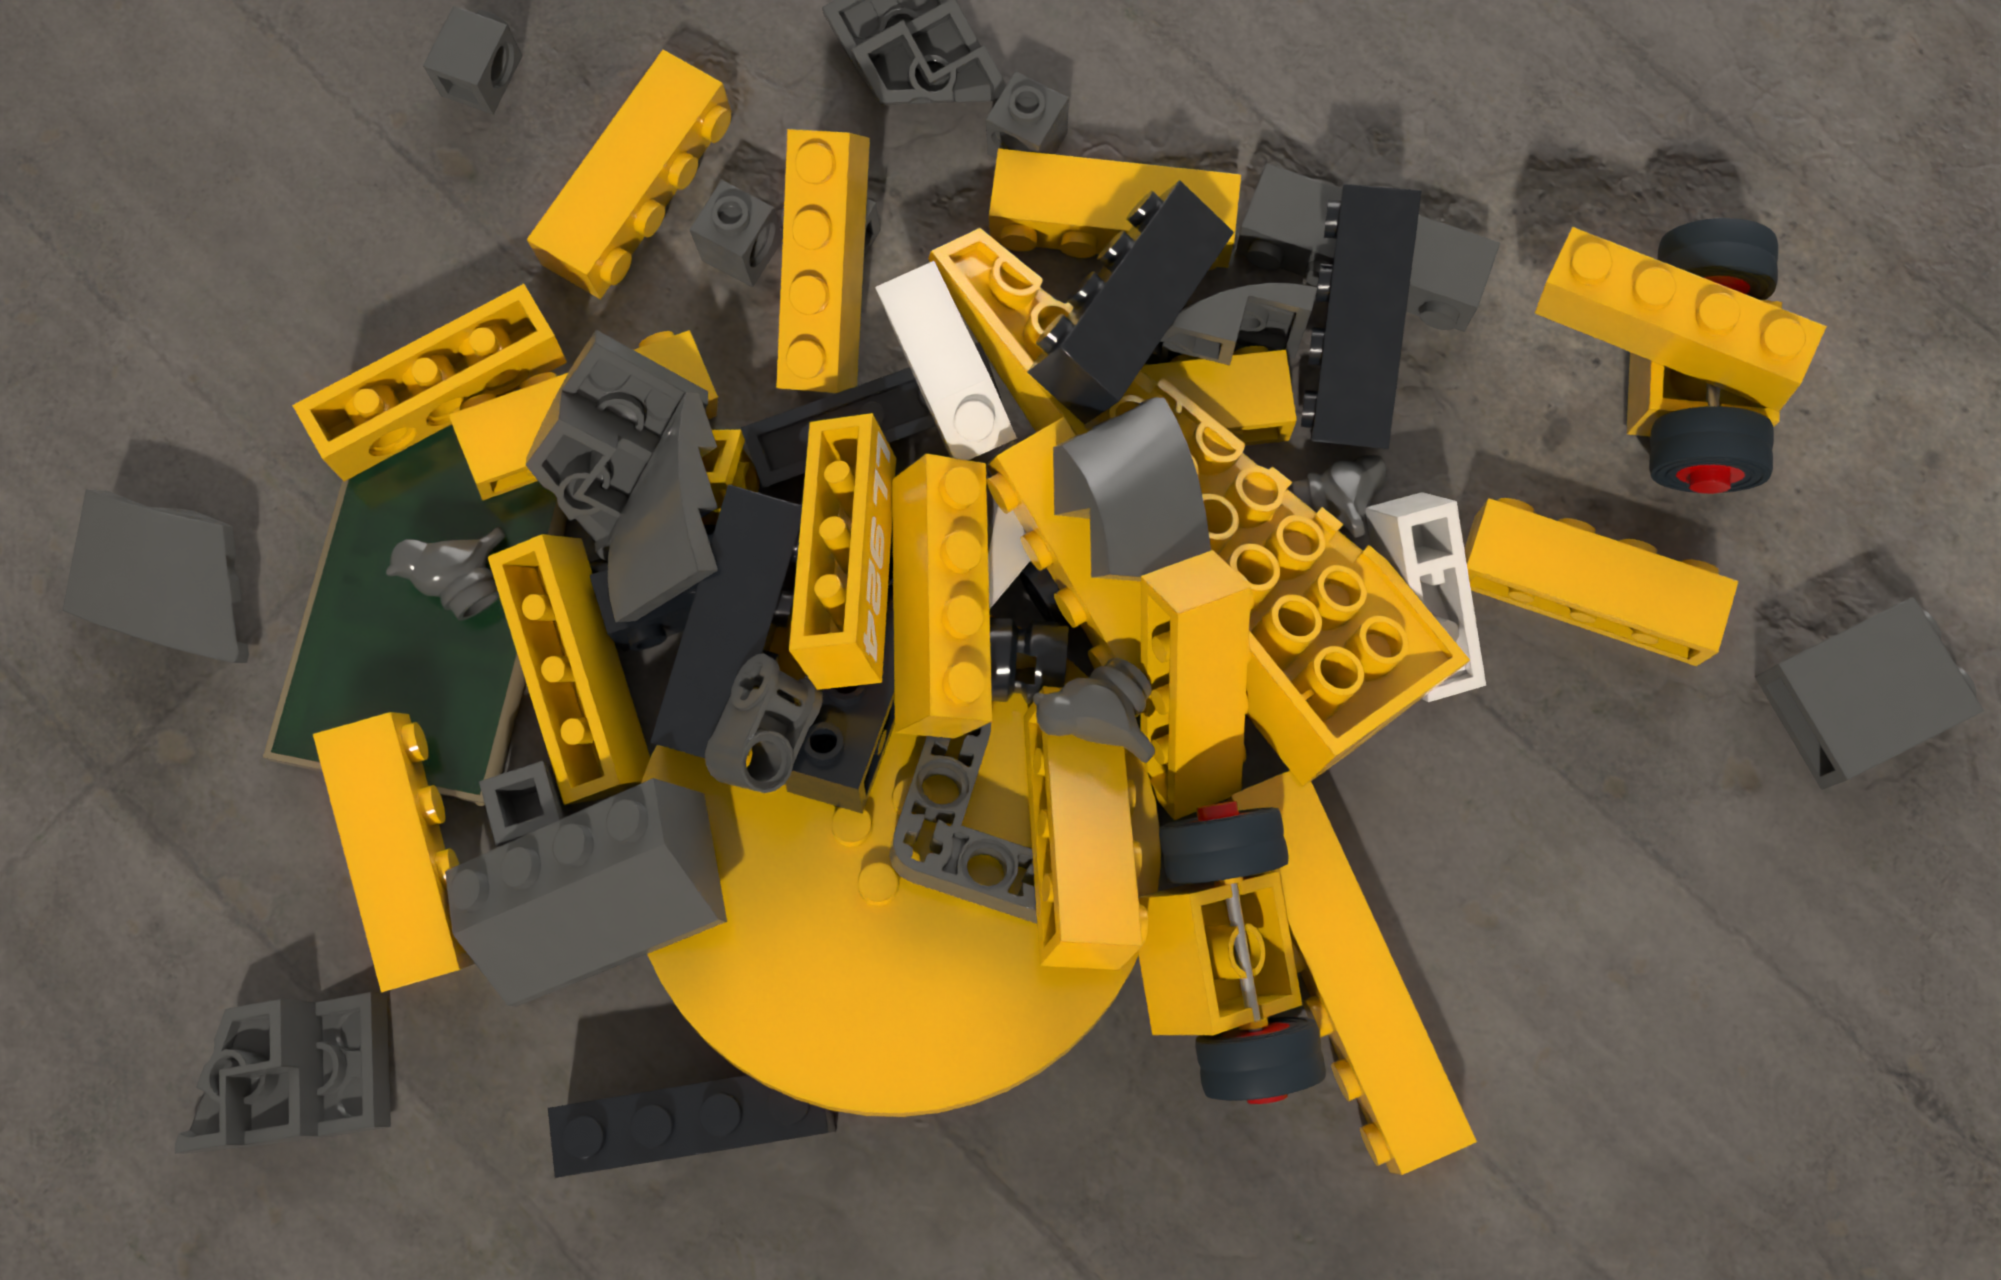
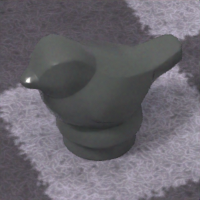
(1345, 490)
(450, 571)
(1100, 708)

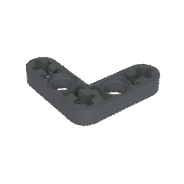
(959, 843)

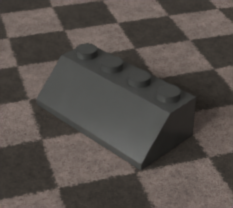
(589, 891)

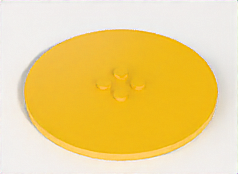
(867, 984)

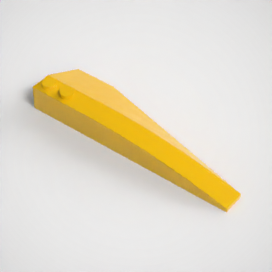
(1331, 625)

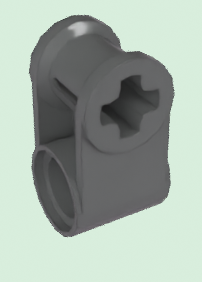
(762, 721)

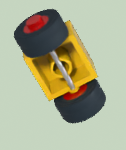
(1697, 431)
(1225, 956)

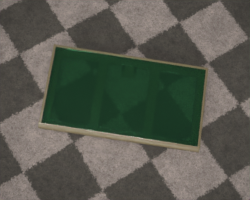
(385, 646)

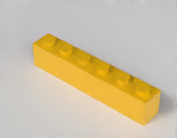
(1359, 991)

